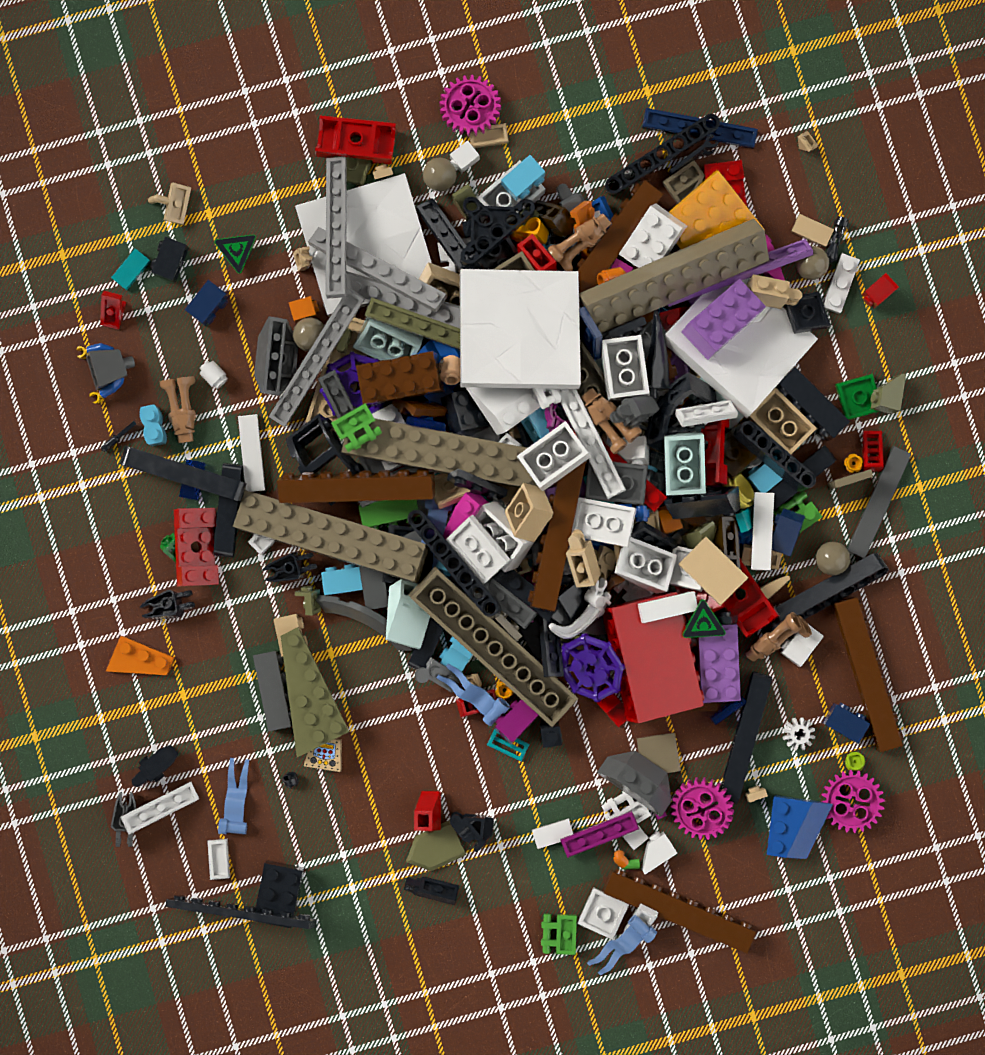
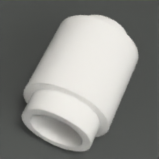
(213, 374)

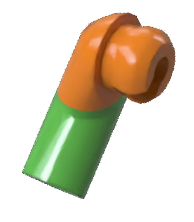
(624, 863)

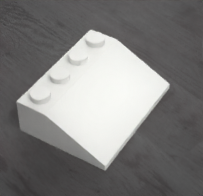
(505, 406)

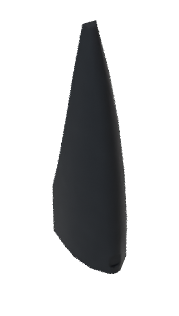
(657, 361)

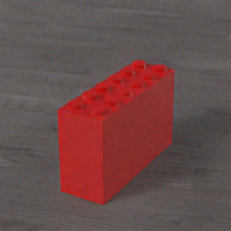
(657, 661)

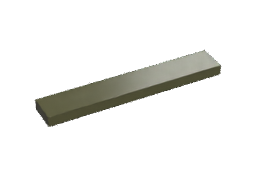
(413, 323)

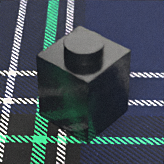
(550, 735)

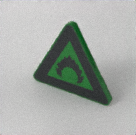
(236, 250)
(703, 623)

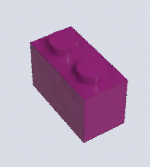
(516, 721)

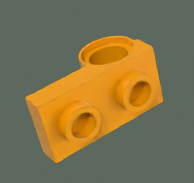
(532, 226)

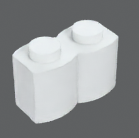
(799, 647)

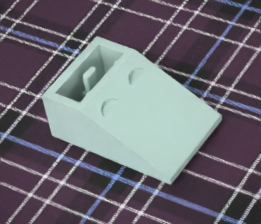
(405, 618)

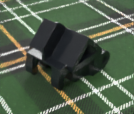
(472, 827)

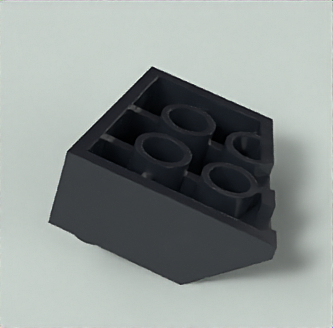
(709, 504)

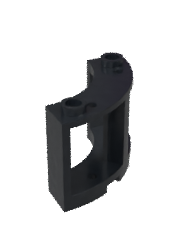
(667, 404)
(306, 434)

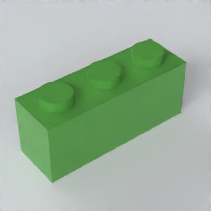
(387, 512)

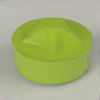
(855, 761)

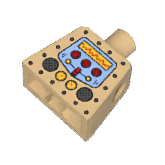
(326, 756)

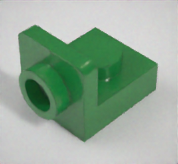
(168, 546)

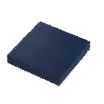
(590, 333)

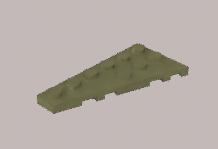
(312, 706)

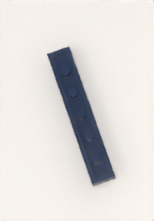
(675, 123)

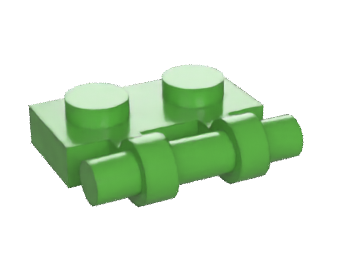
(352, 423)
(809, 510)
(565, 937)

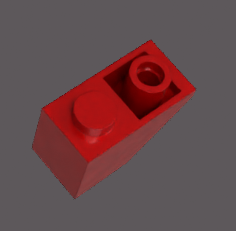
(428, 811)

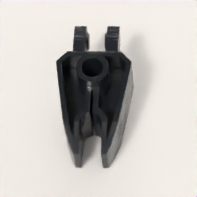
(292, 567)
(167, 605)
(153, 767)

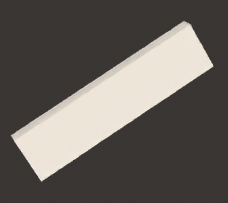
(251, 453)
(762, 531)
(159, 808)

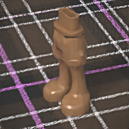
(586, 234)
(599, 410)
(183, 418)
(773, 640)

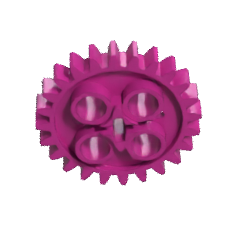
(484, 114)
(849, 818)
(711, 823)

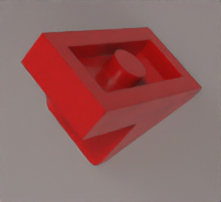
(111, 309)
(613, 708)

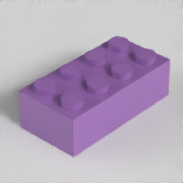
(723, 319)
(719, 666)

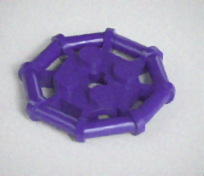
(350, 377)
(602, 669)

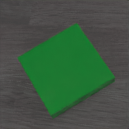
(856, 396)

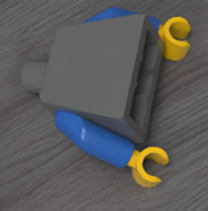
(106, 368)

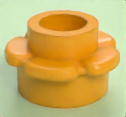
(853, 458)
(499, 691)

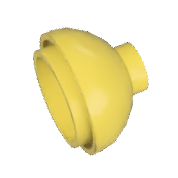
(745, 490)

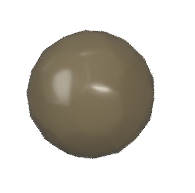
(439, 174)
(814, 265)
(307, 332)
(832, 558)

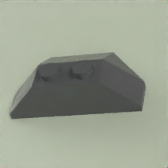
(275, 356)
(638, 779)

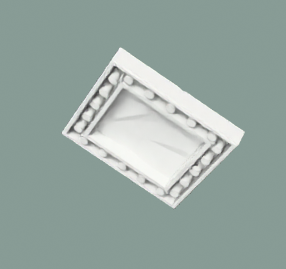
(379, 222)
(519, 329)
(750, 361)

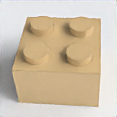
(528, 512)

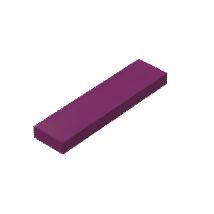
(599, 834)

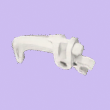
(597, 603)

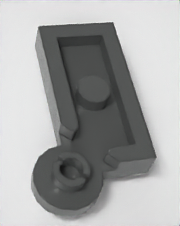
(432, 670)

